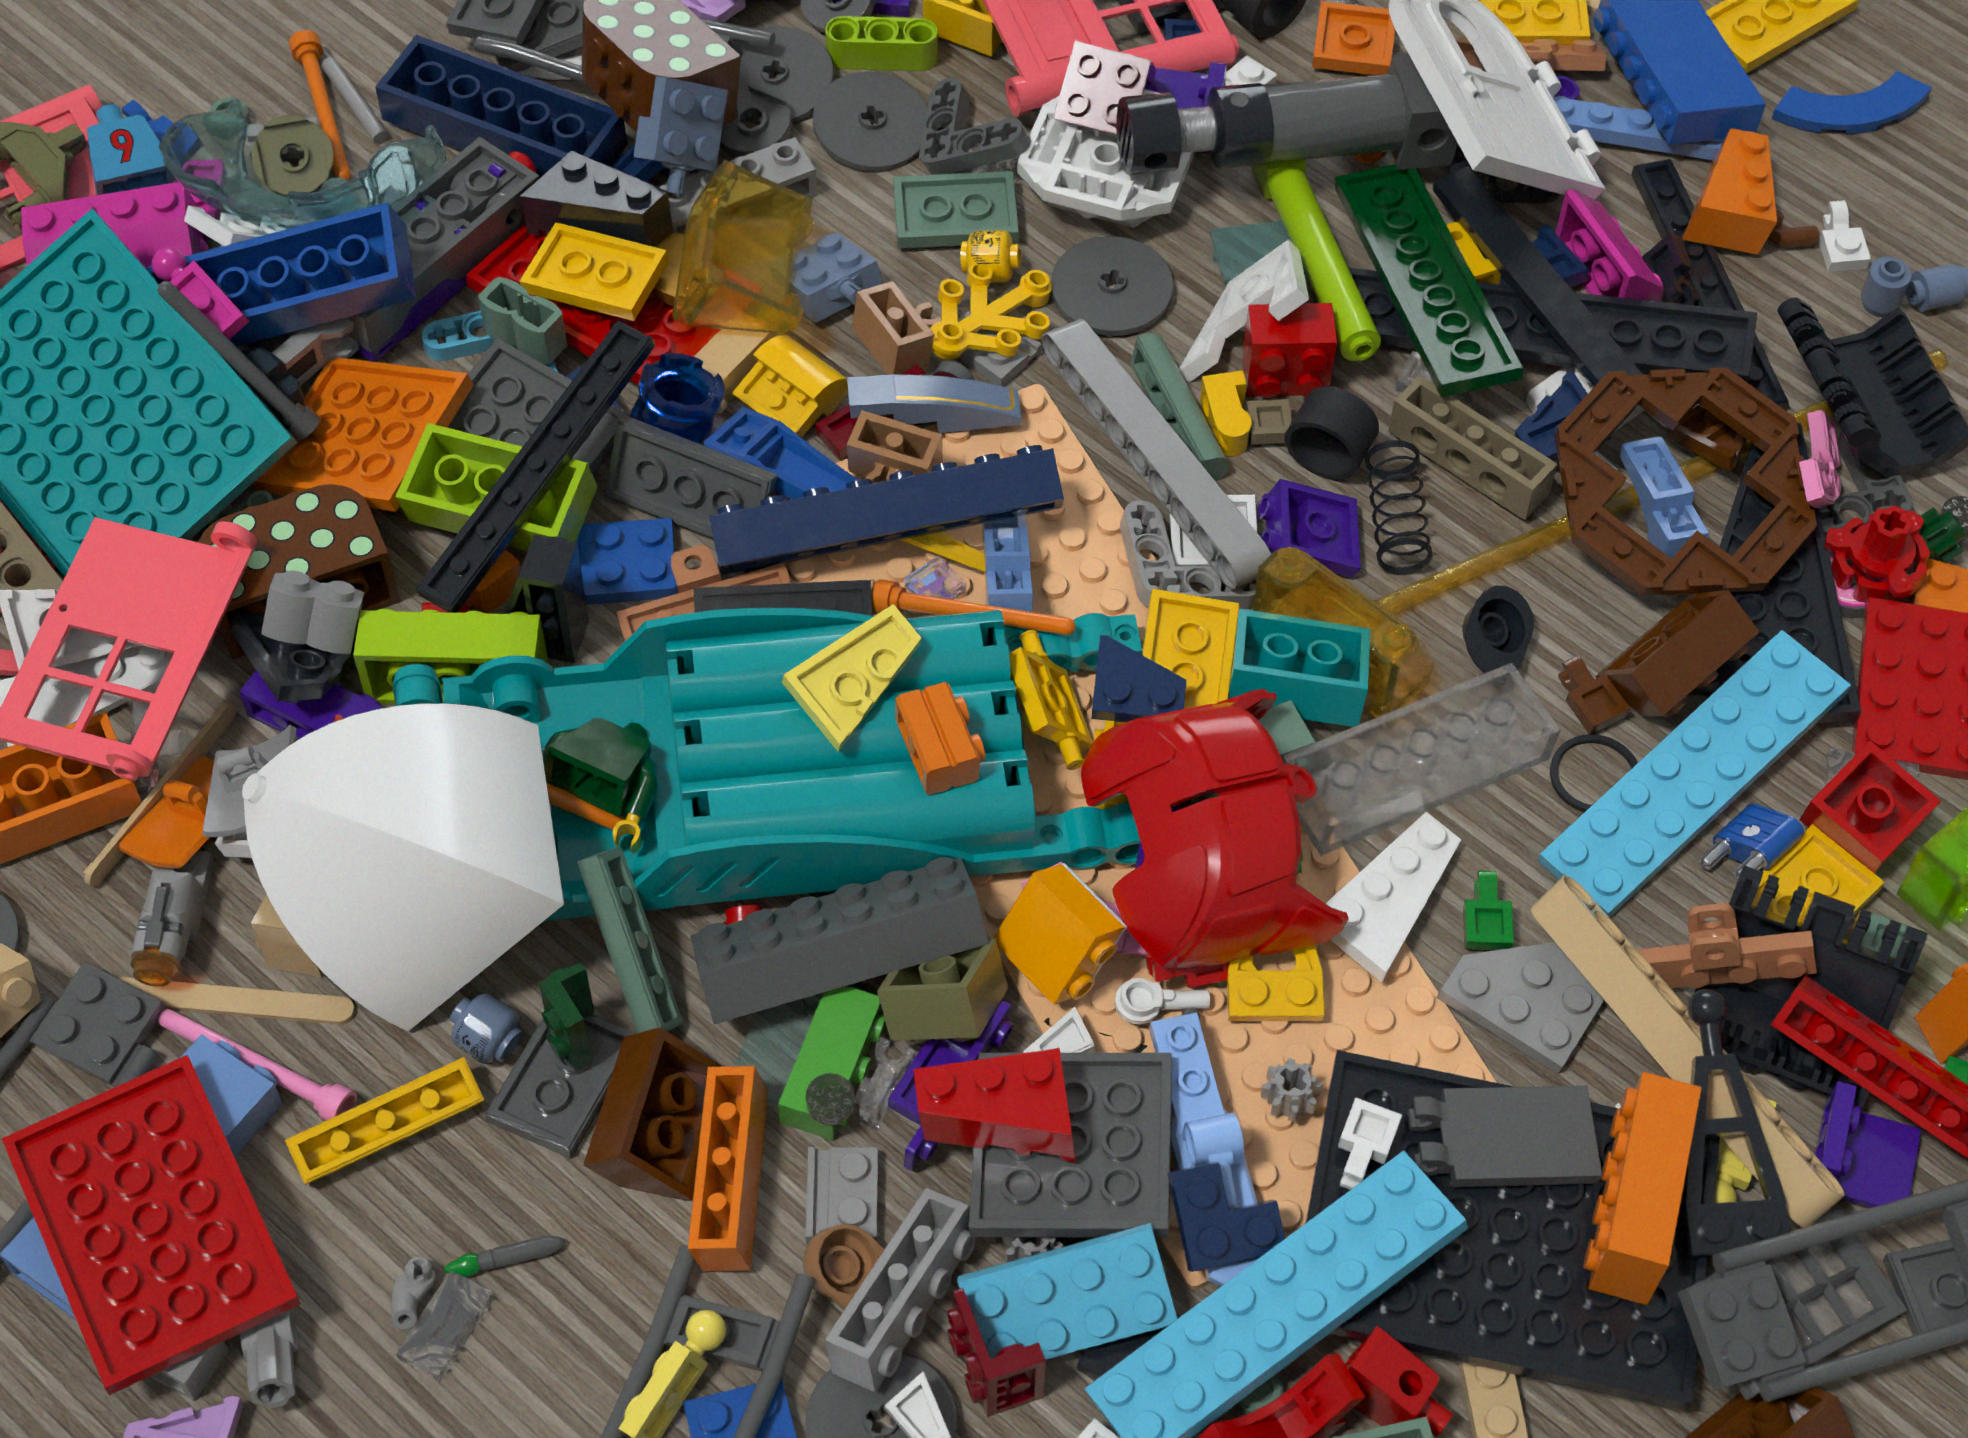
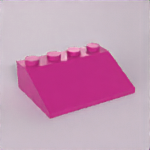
(141, 217)

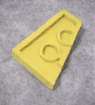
(852, 674)

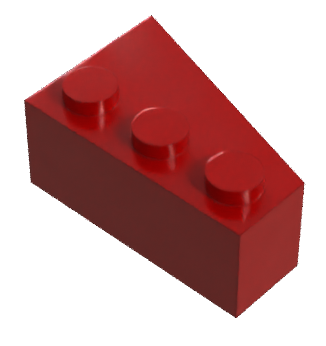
(999, 1103)

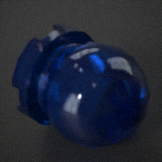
(679, 397)

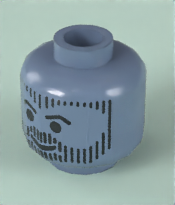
(485, 1028)

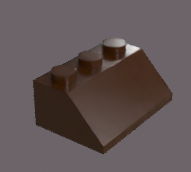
(1681, 653)
(652, 1116)
(1800, 1415)

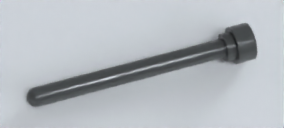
(298, 420)

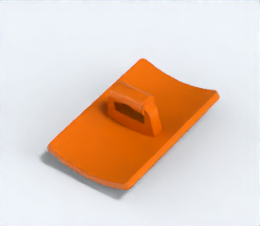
(175, 823)

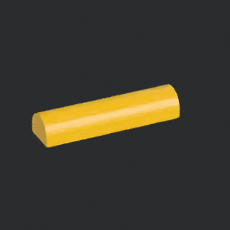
(384, 1121)

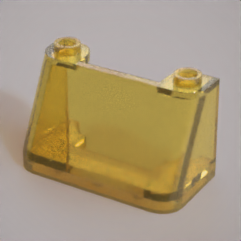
(741, 254)
(1304, 588)

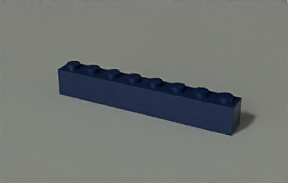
(886, 510)

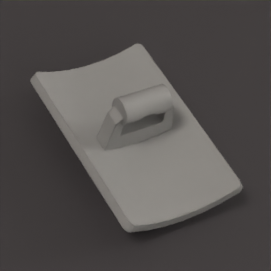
(230, 771)

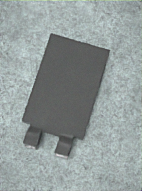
(1509, 1136)

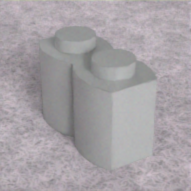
(312, 612)

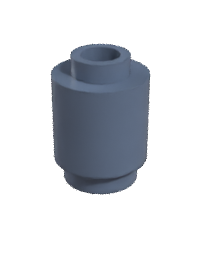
(1885, 286)
(1938, 287)

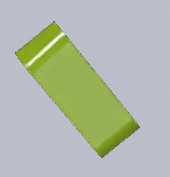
(882, 43)

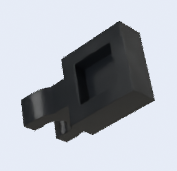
(1671, 263)

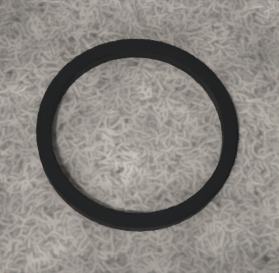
(1584, 739)

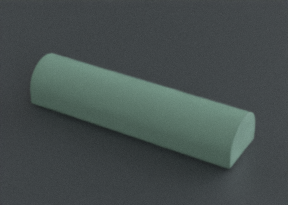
(1175, 402)
(629, 941)

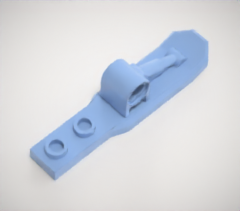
(1200, 1124)

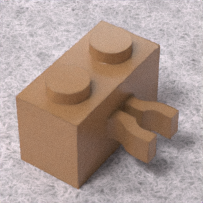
(893, 328)
(890, 446)

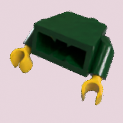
(607, 769)

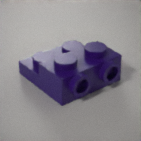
(1314, 522)

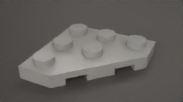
(1525, 998)

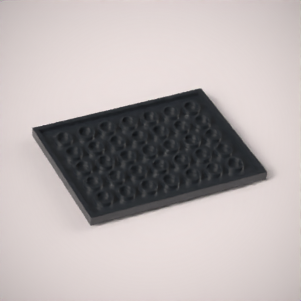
(1515, 1280)

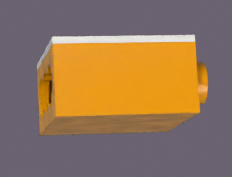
(1059, 934)

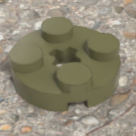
(274, 142)

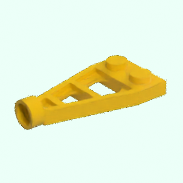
(1276, 993)

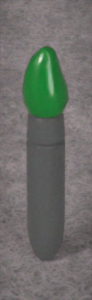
(472, 1263)

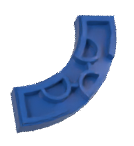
(1854, 112)

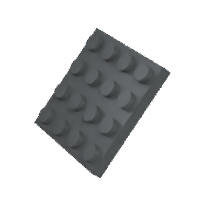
(514, 397)
(1121, 1153)

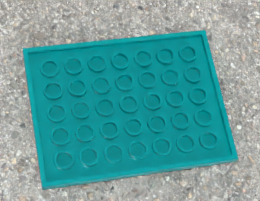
(117, 402)

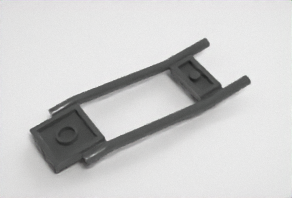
(504, 24)
(93, 1027)
(1745, 1322)
(749, 1342)

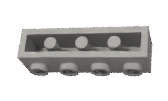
(780, 162)
(900, 1290)

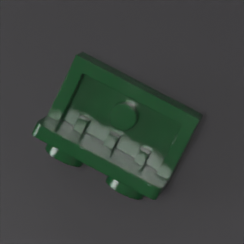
(566, 1005)

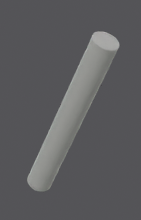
(354, 100)

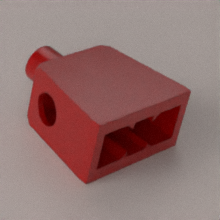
(1395, 1383)

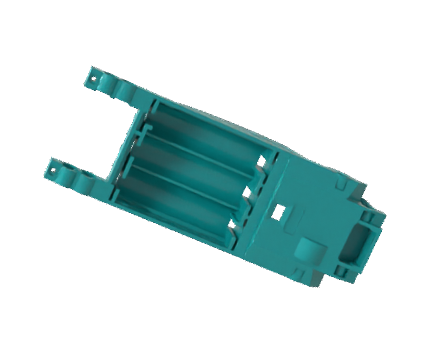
(766, 793)

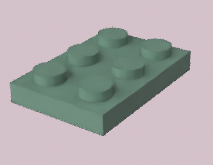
(952, 206)

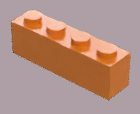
(728, 1169)

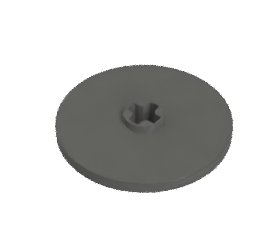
(801, 61)
(846, 132)
(1135, 301)
(845, 1409)

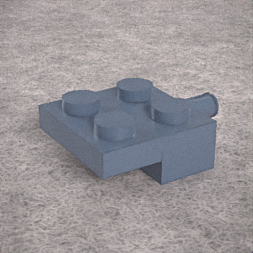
(682, 128)
(831, 275)

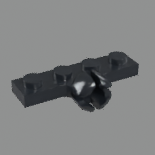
(834, 595)

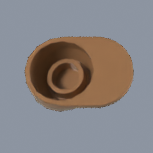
(840, 1261)

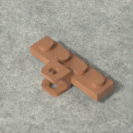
(1581, 56)
(686, 579)
(1722, 957)

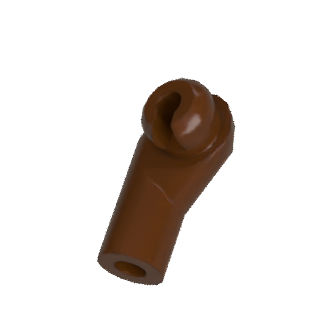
(1795, 236)

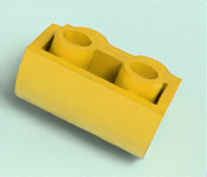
(791, 385)

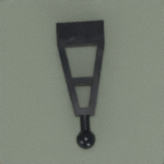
(1729, 1224)

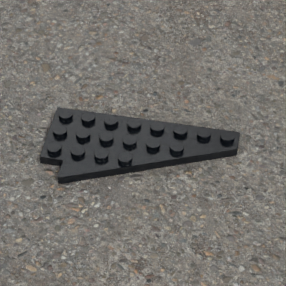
(1796, 600)

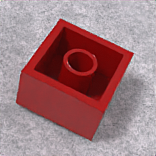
(1289, 353)
(1871, 807)

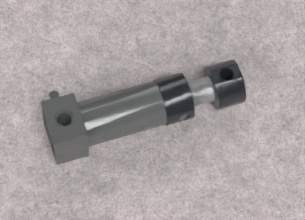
(1290, 122)

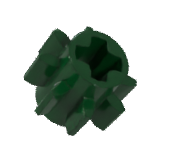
(1942, 534)

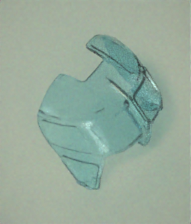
(210, 163)

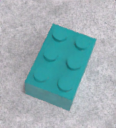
(1303, 661)

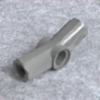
(270, 1361)

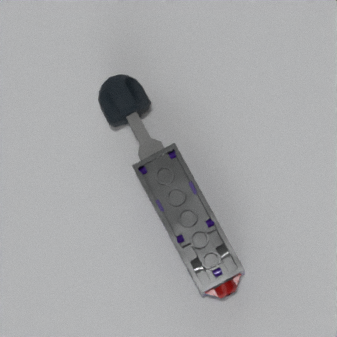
(450, 229)

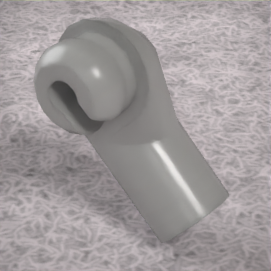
(410, 1290)

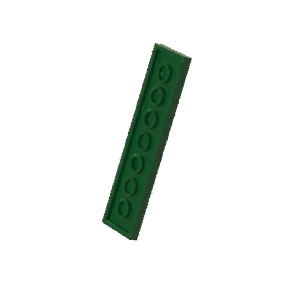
(1428, 280)

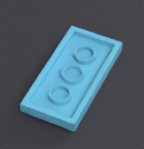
(1073, 1295)

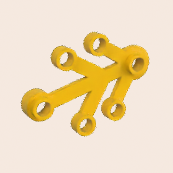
(954, 337)

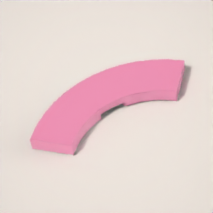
(1819, 474)

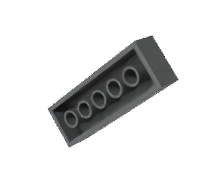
(838, 939)

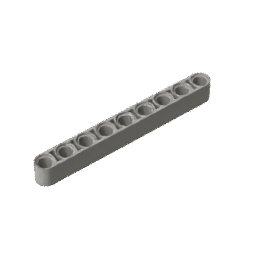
(1156, 453)

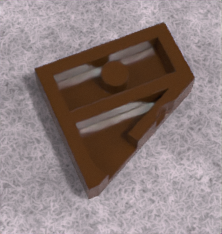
(1709, 438)

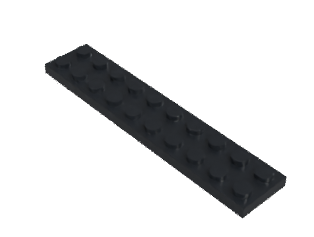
(1647, 331)

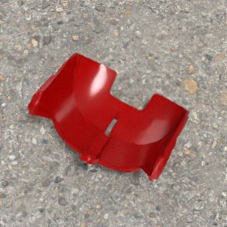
(1222, 869)

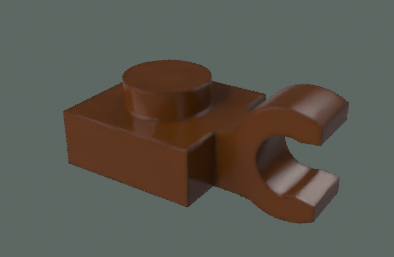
(1592, 700)

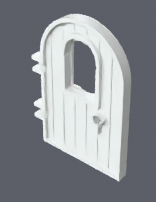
(1499, 115)

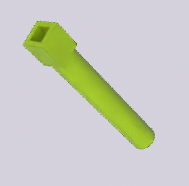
(1320, 255)

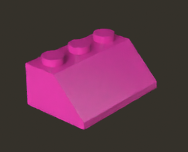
(1611, 260)

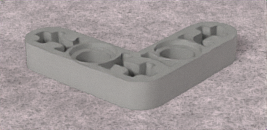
(1163, 572)

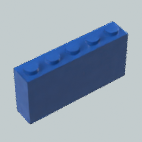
(1680, 68)

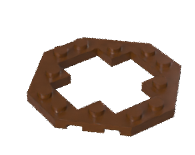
(1699, 563)

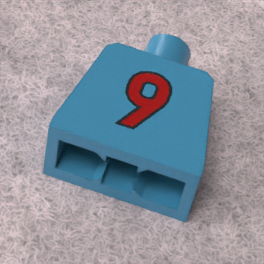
(124, 153)

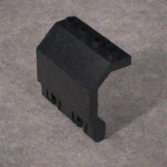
(1881, 391)
(1856, 974)

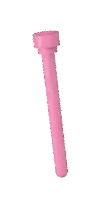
(327, 1099)

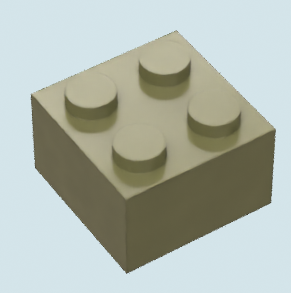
(944, 996)

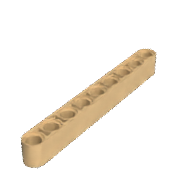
(1673, 1040)

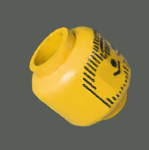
(991, 250)

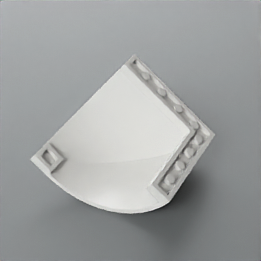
(407, 849)

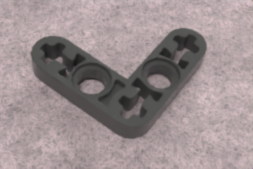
(999, 139)
(1870, 492)

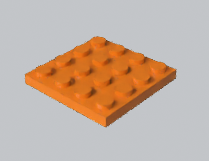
(367, 428)

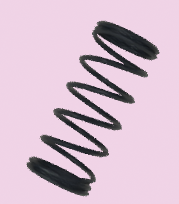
(1393, 475)

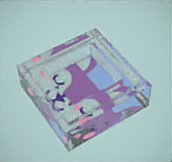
(936, 580)

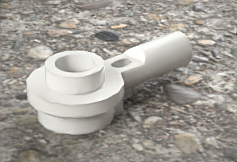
(1142, 1000)

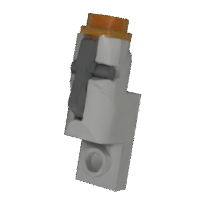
(170, 919)

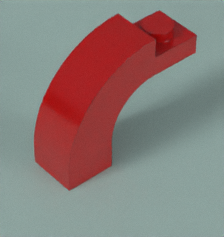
(1306, 1410)

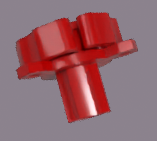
(1881, 550)

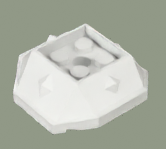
(1084, 173)

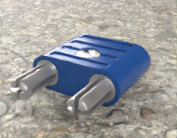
(1755, 838)

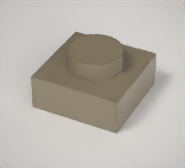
(1269, 420)

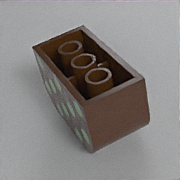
(642, 39)
(316, 532)

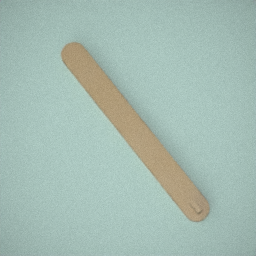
(200, 745)
(251, 1002)

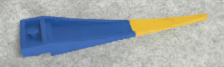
(802, 467)

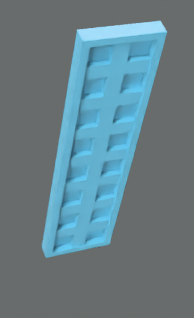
(1695, 772)
(1279, 1305)

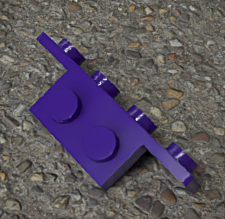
(942, 1052)

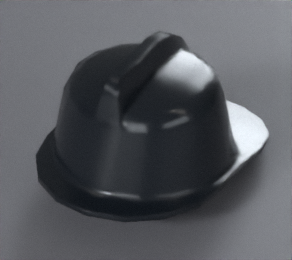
(1498, 628)

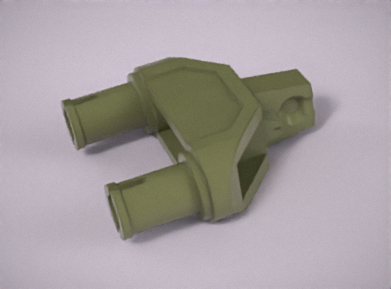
(40, 162)

